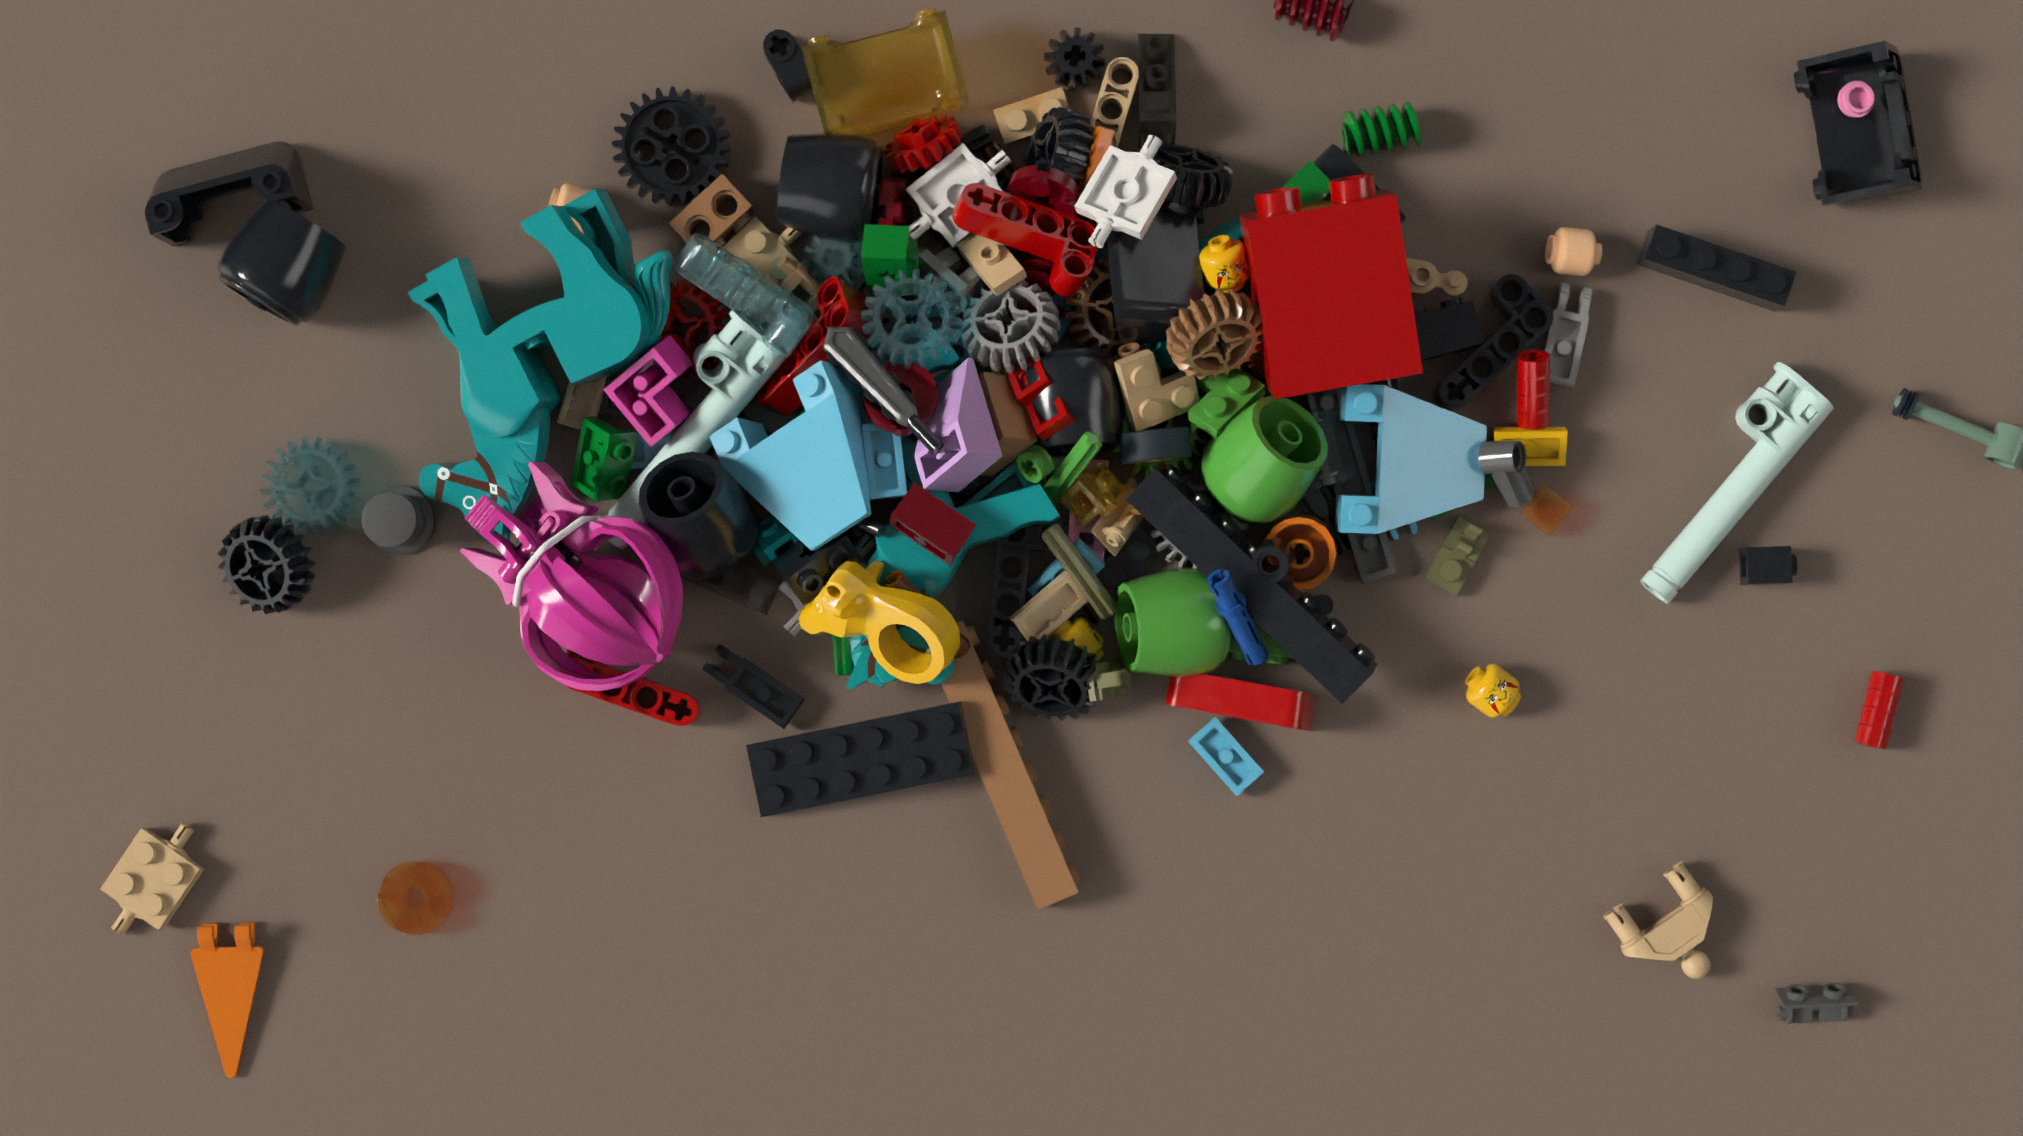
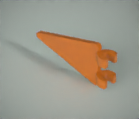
(228, 986)

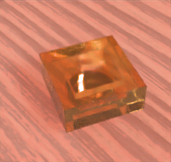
(1546, 510)

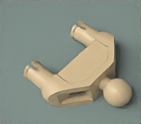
(1674, 933)

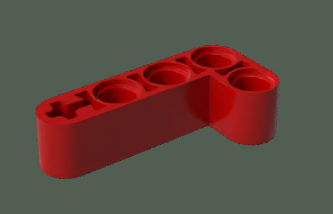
(1031, 230)
(839, 307)
(630, 694)
(1243, 700)

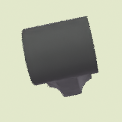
(1507, 465)

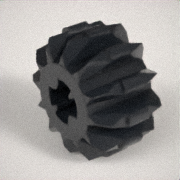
(1065, 50)

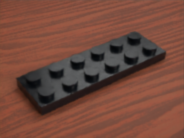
(861, 759)

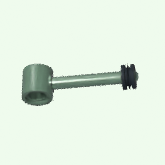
(2003, 445)

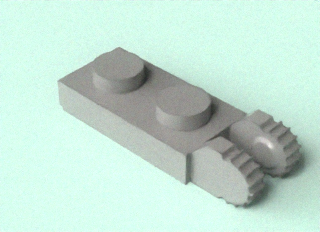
(1567, 337)

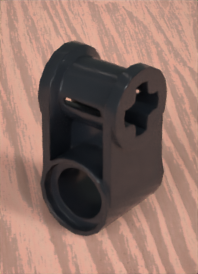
(790, 68)

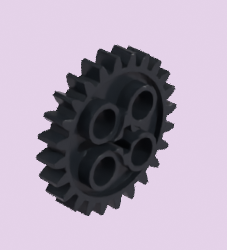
(689, 119)

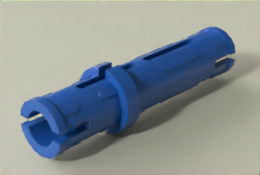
(1232, 606)

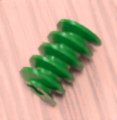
(1380, 129)

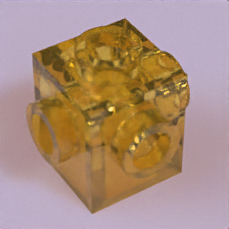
(1093, 494)

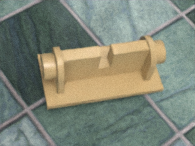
(1120, 523)

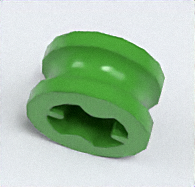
(1035, 463)

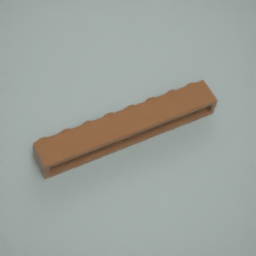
(1010, 779)

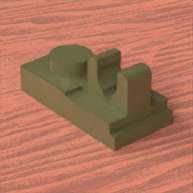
(1457, 555)
(1111, 680)

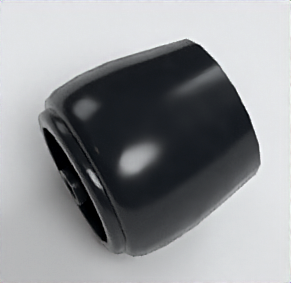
(829, 185)
(282, 263)
(1089, 390)
(699, 514)

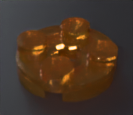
(395, 890)

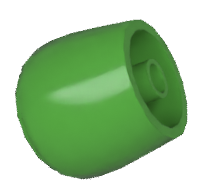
(1264, 460)
(1170, 624)

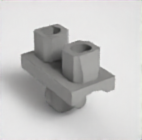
(943, 267)

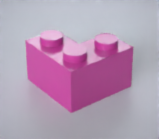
(645, 391)

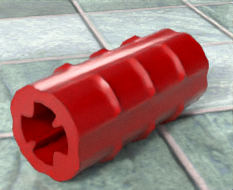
(1533, 389)
(1879, 710)

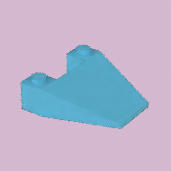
(1422, 462)
(812, 467)

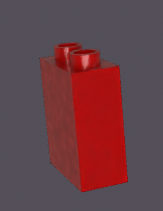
(1331, 288)

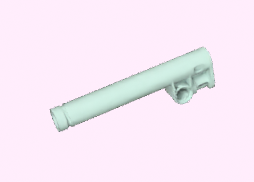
(739, 376)
(1787, 424)

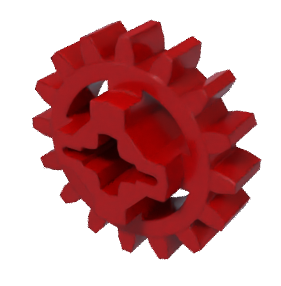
(923, 143)

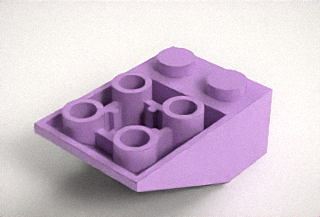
(964, 429)

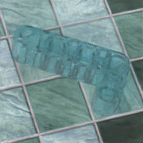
(746, 292)

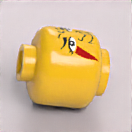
(1224, 263)
(1082, 633)
(1492, 690)

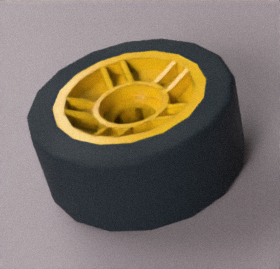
(1155, 445)

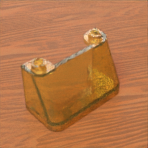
(886, 77)

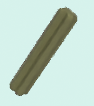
(1079, 571)

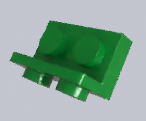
(603, 460)

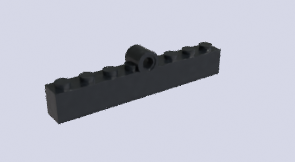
(1270, 596)

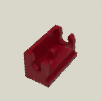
(932, 524)

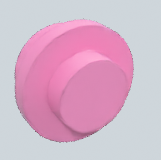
(1856, 99)

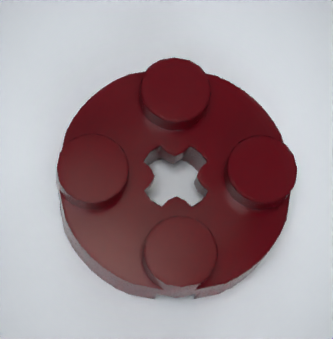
(1035, 185)
(892, 199)
(922, 388)

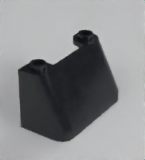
(1868, 153)
(270, 169)
(1155, 273)

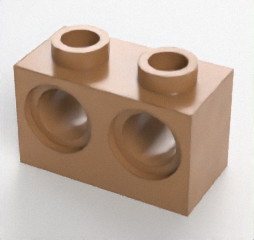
(705, 210)

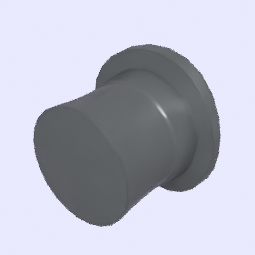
(398, 520)

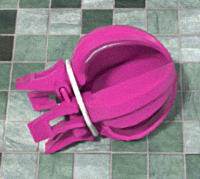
(591, 606)

